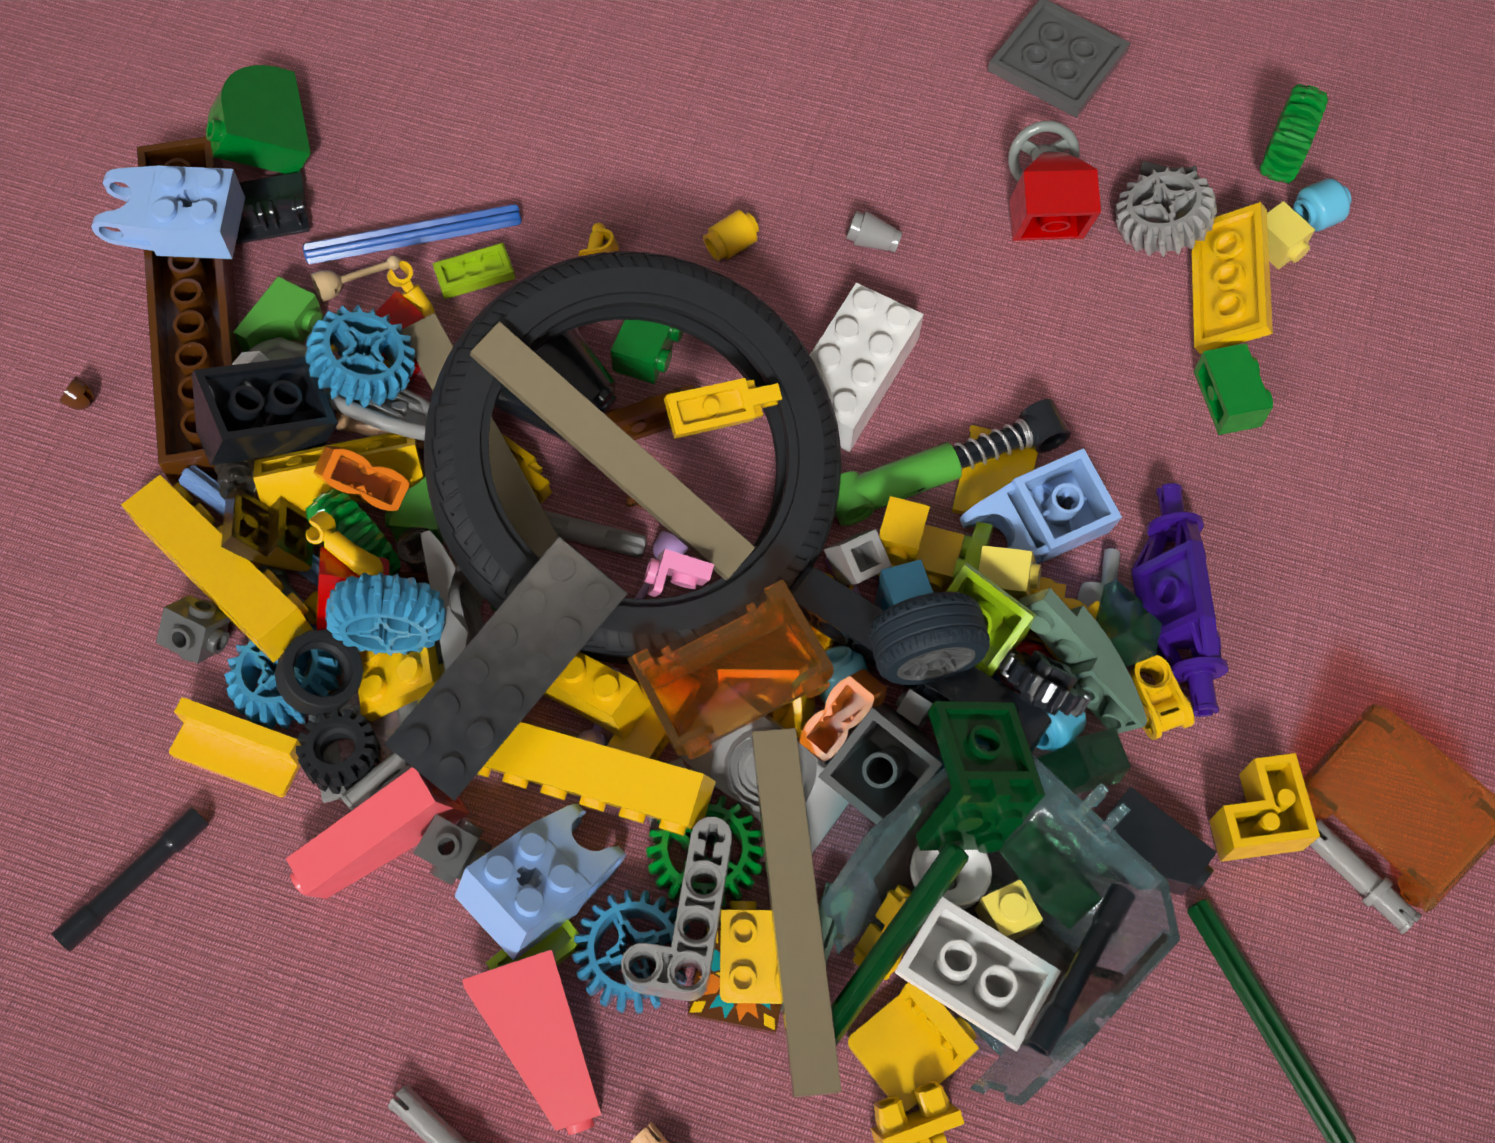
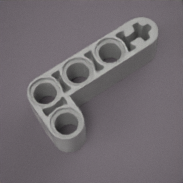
(691, 908)

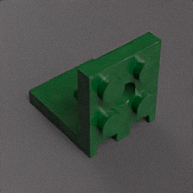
(989, 788)

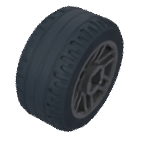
(929, 638)

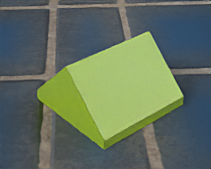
(1004, 616)

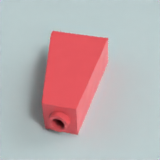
(371, 835)
(537, 1031)

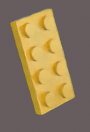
(1232, 280)

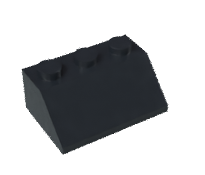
(260, 410)

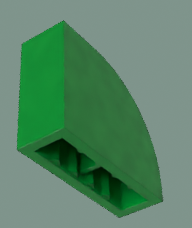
(259, 120)

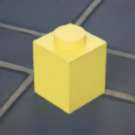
(1287, 235)
(1011, 570)
(1010, 911)

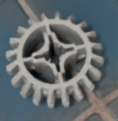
(1166, 211)

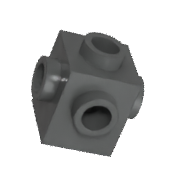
(193, 629)
(451, 847)

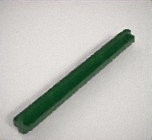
(896, 937)
(1270, 1024)

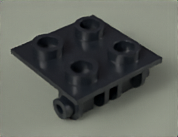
(273, 208)

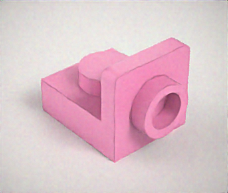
(684, 571)

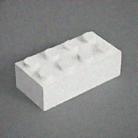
(863, 356)

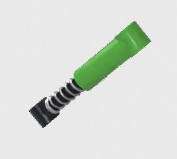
(1038, 427)

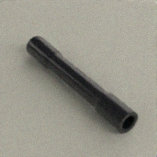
(91, 914)
(1056, 1013)

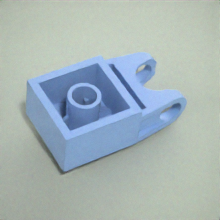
(174, 210)
(1031, 511)
(535, 881)

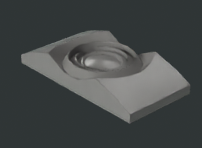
(460, 598)
(732, 767)

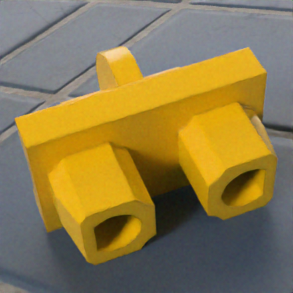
(922, 1126)

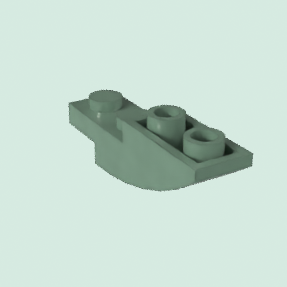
(1092, 657)

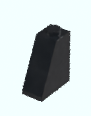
(1165, 843)

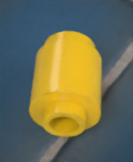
(731, 235)

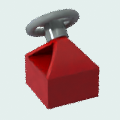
(1056, 192)

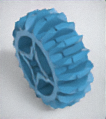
(361, 369)
(385, 614)
(265, 702)
(618, 916)

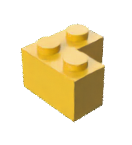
(909, 540)
(1275, 816)

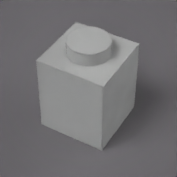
(857, 557)

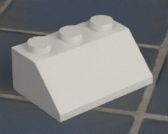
(978, 973)

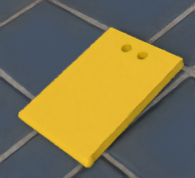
(987, 479)

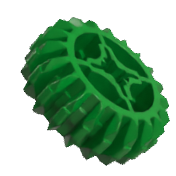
(1294, 133)
(355, 525)
(736, 875)

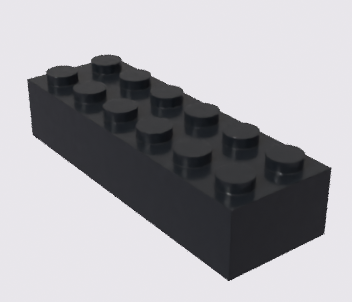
(506, 668)

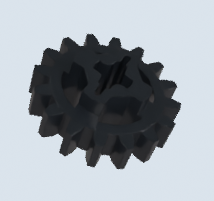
(1045, 683)

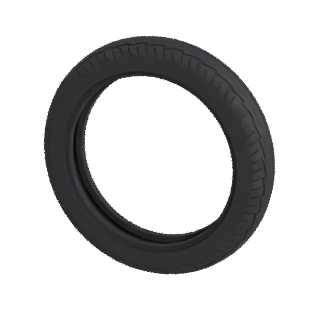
(674, 295)

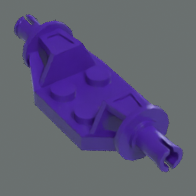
(1180, 596)

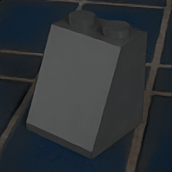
(882, 763)

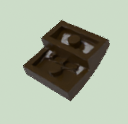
(266, 533)

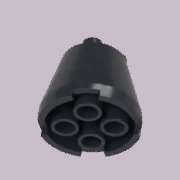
(578, 365)

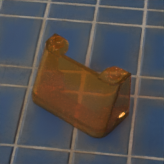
(734, 673)
(1404, 803)

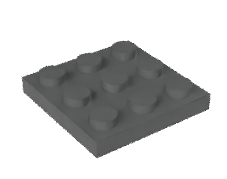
(1059, 57)

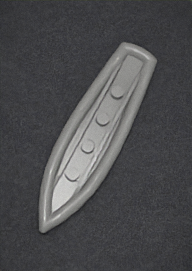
(402, 416)

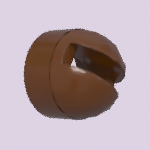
(78, 394)

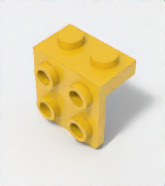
(748, 955)
(912, 1044)

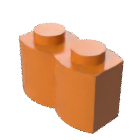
(355, 475)
(842, 714)

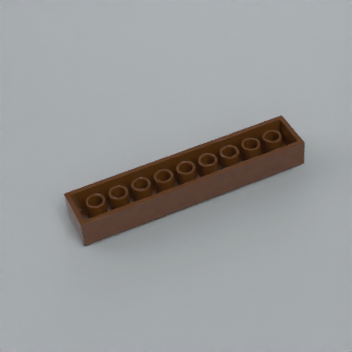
(189, 324)

